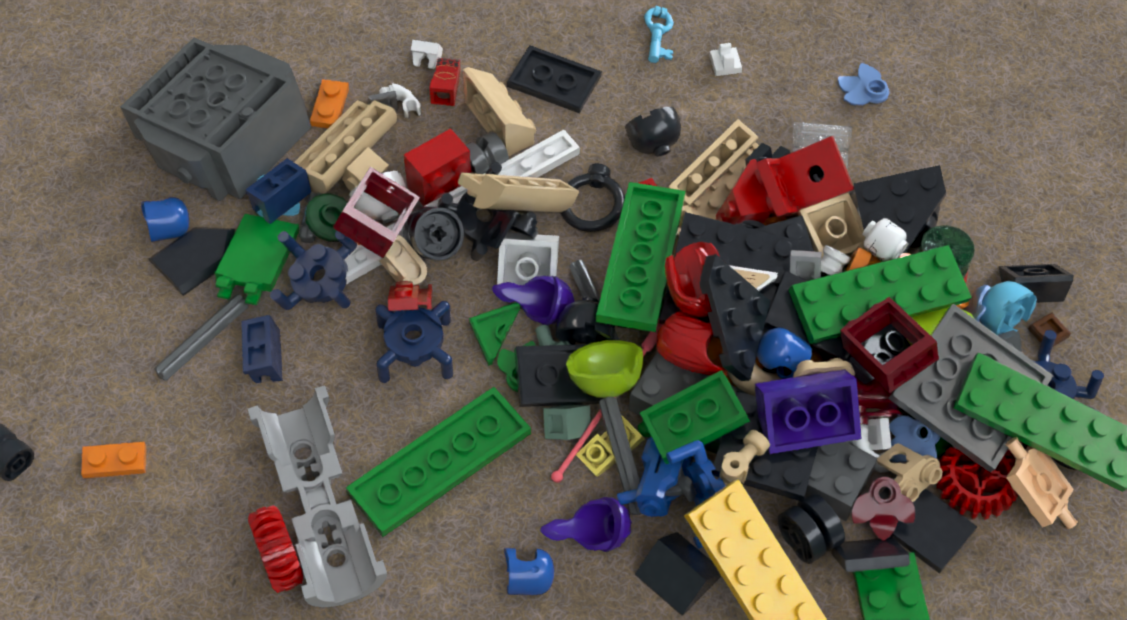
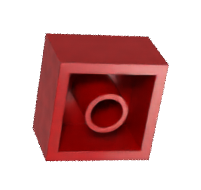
(436, 166)

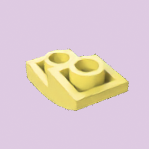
(598, 452)

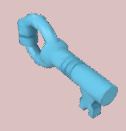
(657, 31)

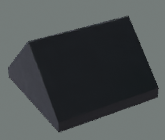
(1046, 281)
(677, 572)

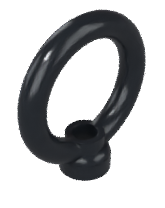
(597, 177)

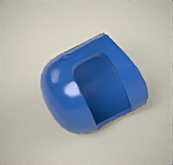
(166, 218)
(782, 348)
(529, 576)

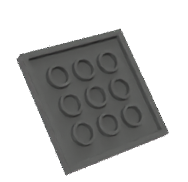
(935, 389)

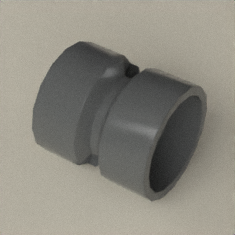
(486, 151)

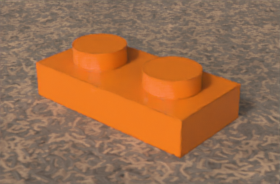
(329, 103)
(113, 460)

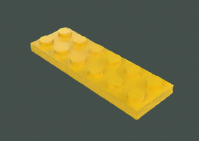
(751, 557)

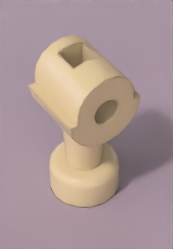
(736, 464)

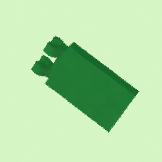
(254, 258)

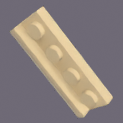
(343, 142)
(716, 170)
(518, 192)

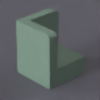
(566, 421)

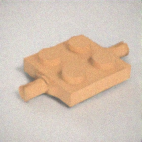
(1040, 485)

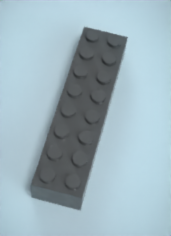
(838, 468)

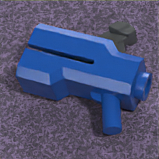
(659, 483)

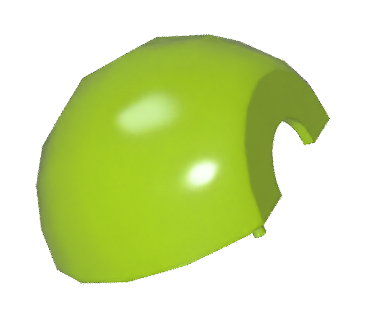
(606, 367)

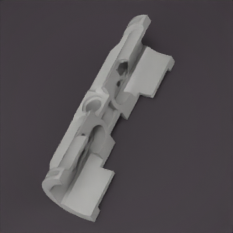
(313, 430)

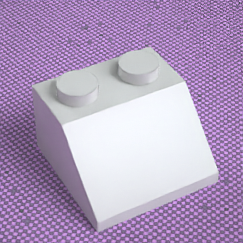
(527, 258)

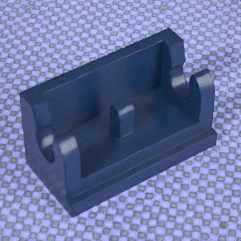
(279, 190)
(261, 349)

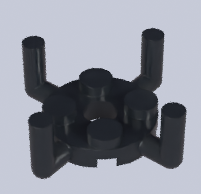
(473, 227)

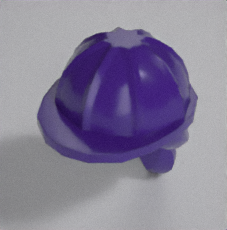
(540, 297)
(595, 525)

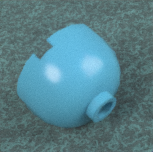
(1006, 306)

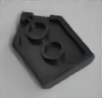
(193, 257)

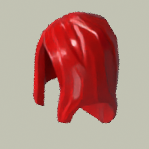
(684, 276)
(685, 343)

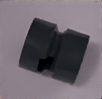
(14, 455)

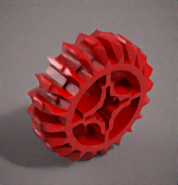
(971, 497)
(275, 548)

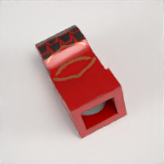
(445, 80)

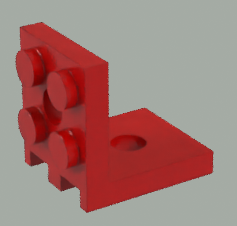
(789, 179)

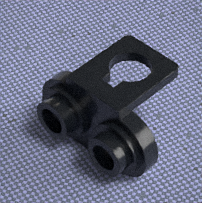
(509, 220)

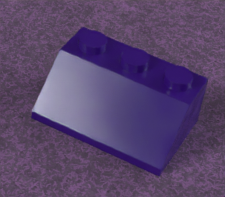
(809, 410)

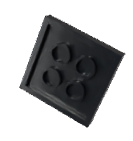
(776, 473)

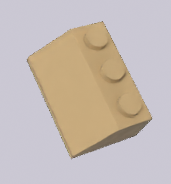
(497, 111)

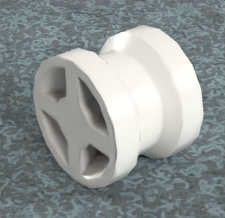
(833, 261)

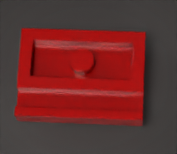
(409, 296)

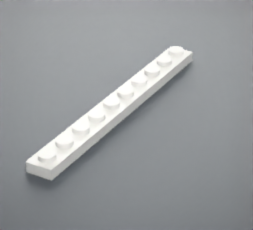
(529, 163)

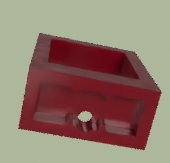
(365, 229)
(907, 363)

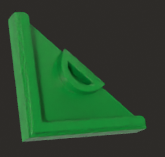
(492, 329)

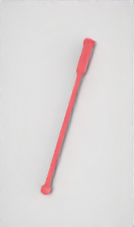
(557, 476)

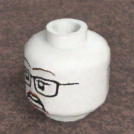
(884, 240)

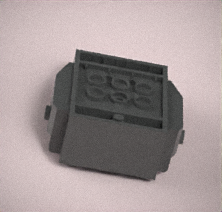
(218, 116)

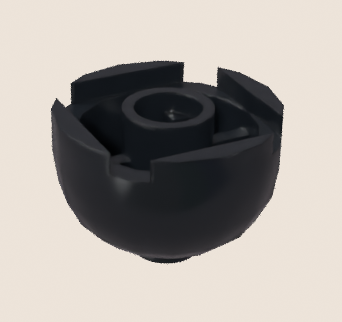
(655, 132)
(579, 323)

